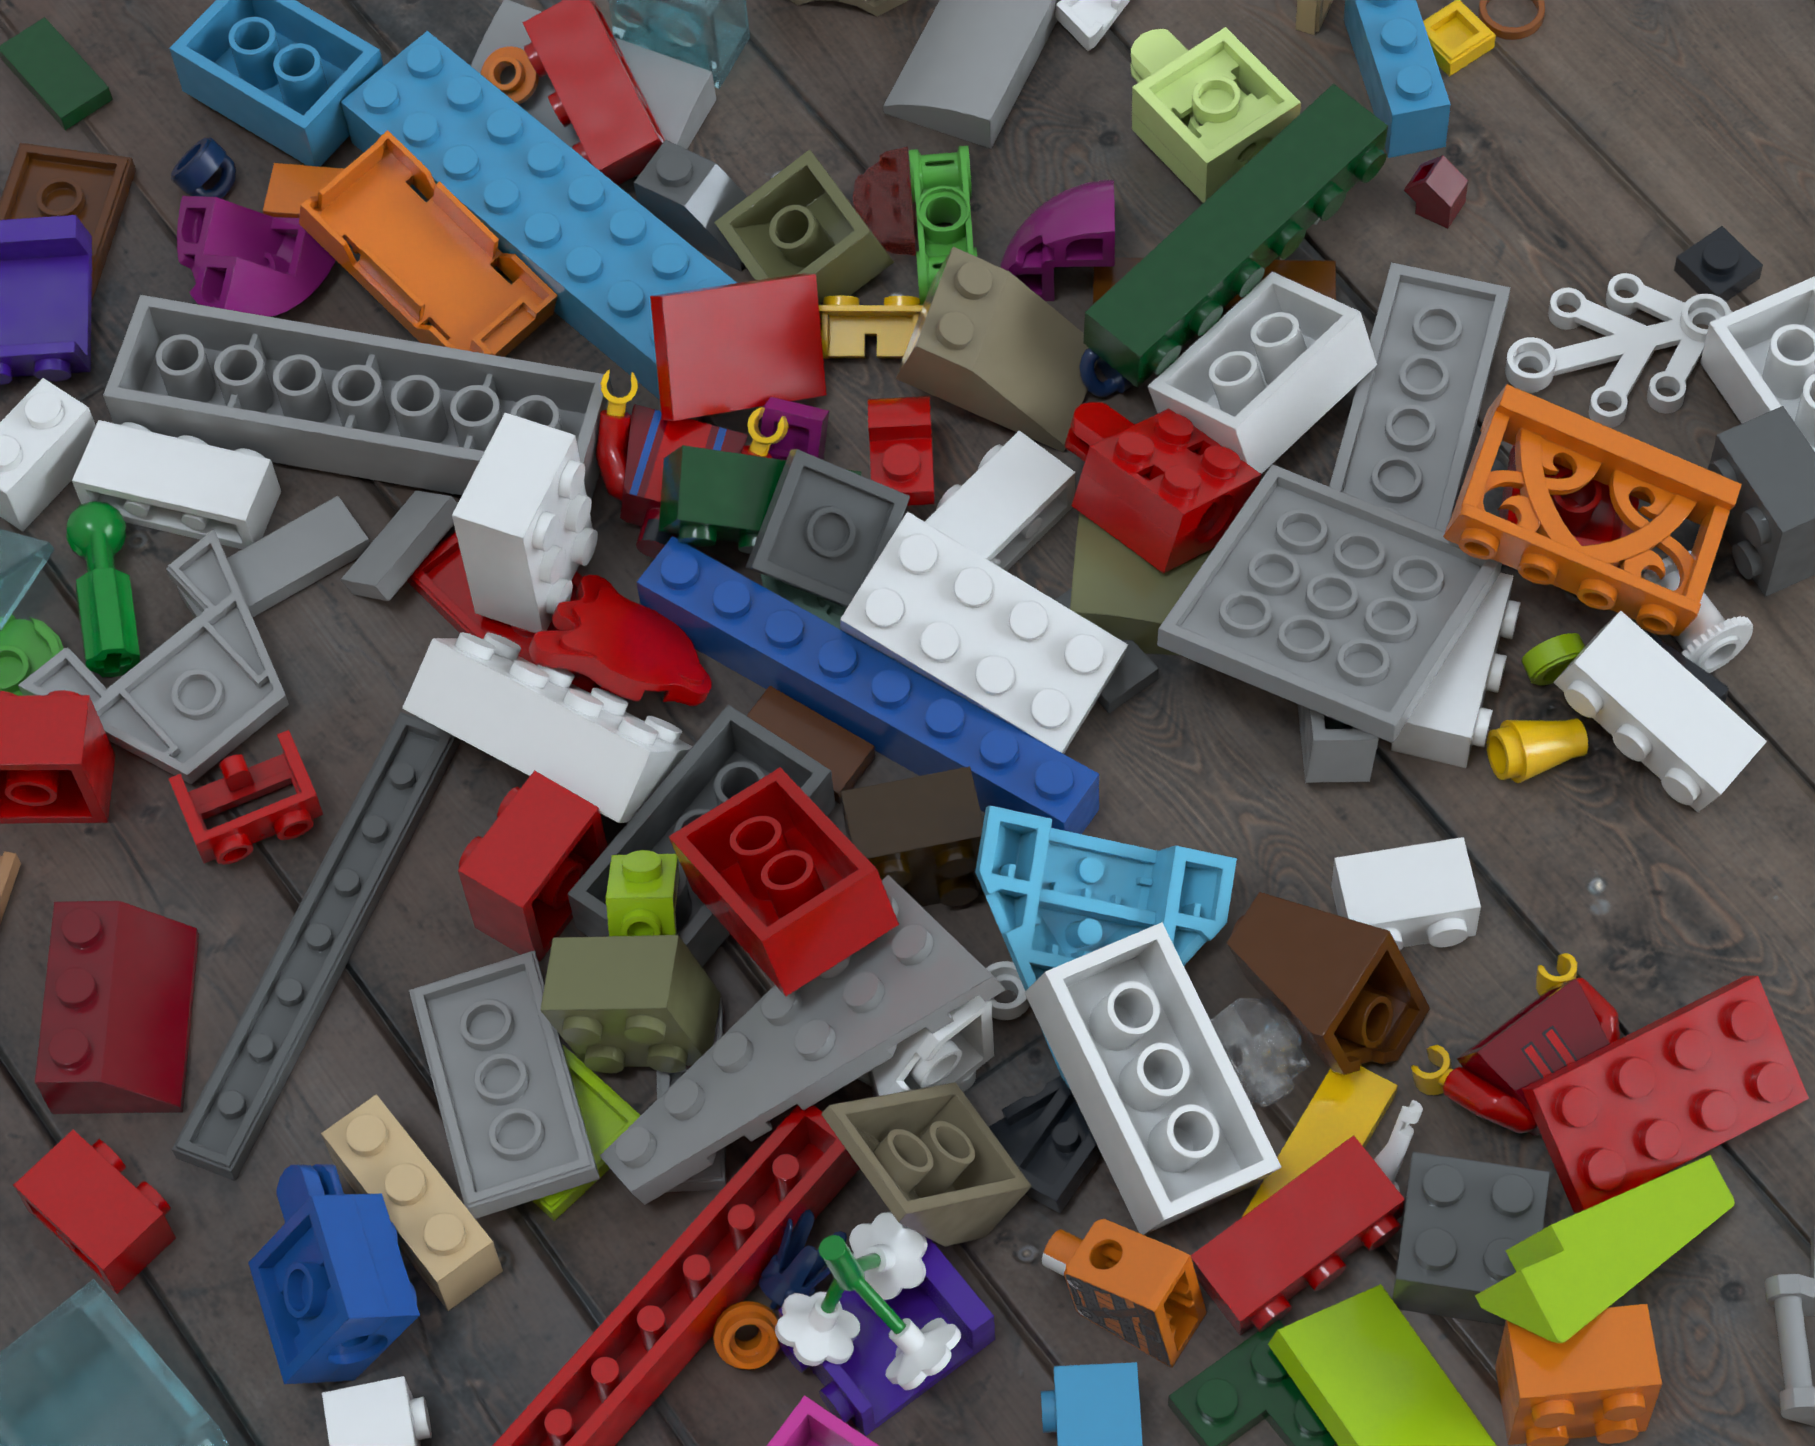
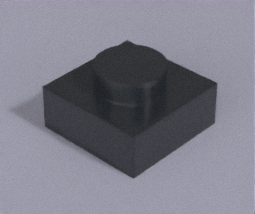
(1718, 265)

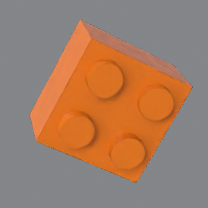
(1589, 1386)

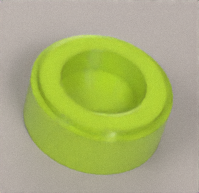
(1551, 658)

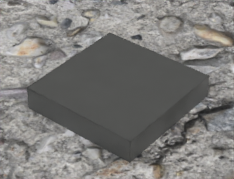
(825, 528)

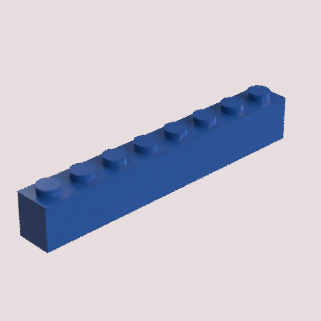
(863, 689)

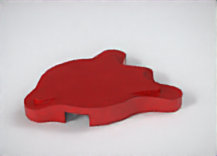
(621, 646)

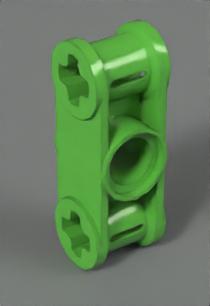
(941, 195)

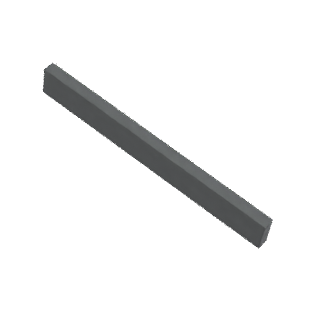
(315, 948)

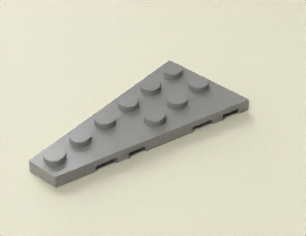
(802, 1048)

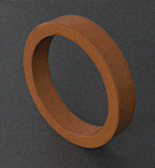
(1513, 33)

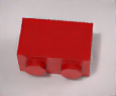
(96, 1209)

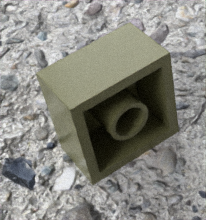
(630, 1001)

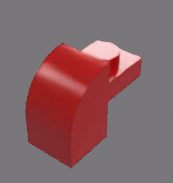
(902, 446)

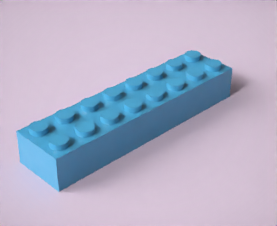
(535, 196)

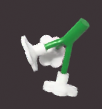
(882, 1265)

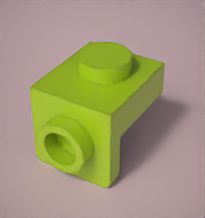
(642, 894)

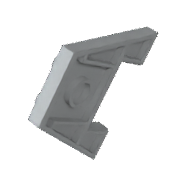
(193, 692)

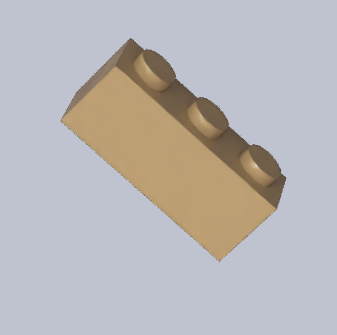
(429, 1218)

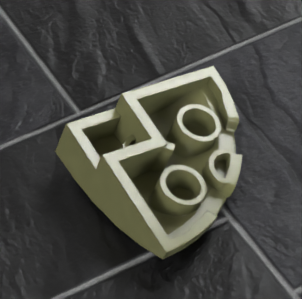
(1122, 589)

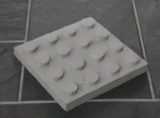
(1329, 603)

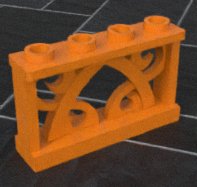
(1629, 467)

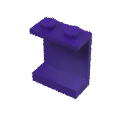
(45, 298)
(859, 1386)

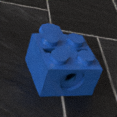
(331, 1279)

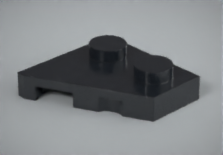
(1048, 1143)

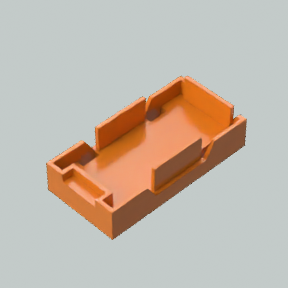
(423, 256)

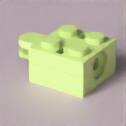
(1205, 106)

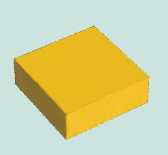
(1457, 37)

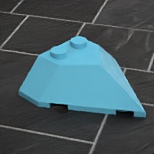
(1077, 893)

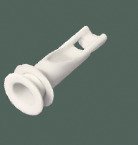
(1393, 1153)

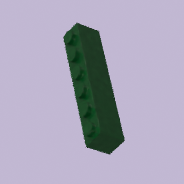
(1236, 236)

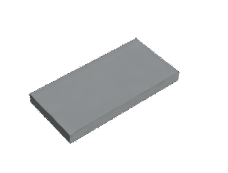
(503, 1086)

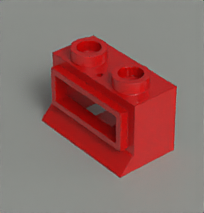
(241, 784)

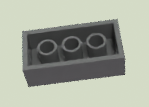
(717, 767)

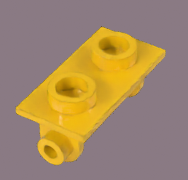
(848, 323)

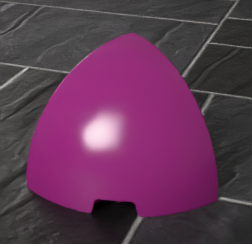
(1064, 232)
(247, 257)

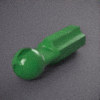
(103, 593)

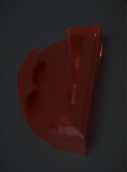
(885, 201)

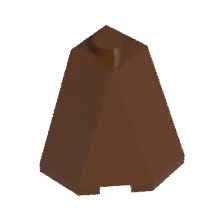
(1331, 979)

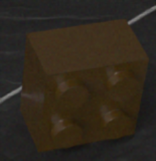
(920, 834)

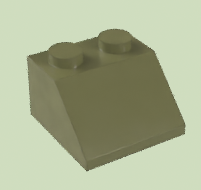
(804, 226)

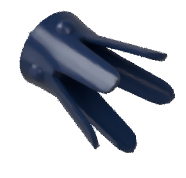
(794, 1266)

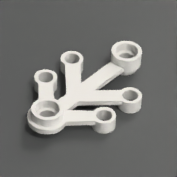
(1624, 341)

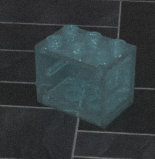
(95, 1383)

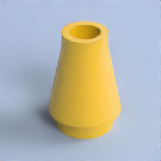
(1534, 746)

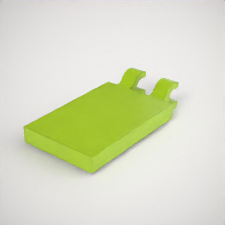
(1374, 1377)

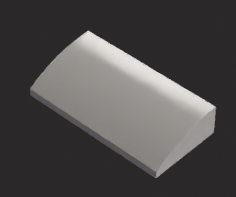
(971, 66)
(674, 90)

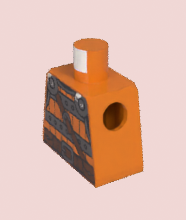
(1130, 1286)

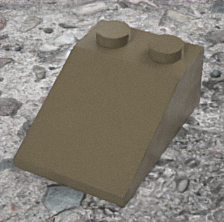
(996, 350)
(931, 1161)

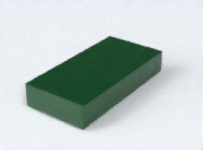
(55, 73)

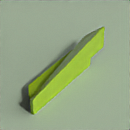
(1602, 1252)

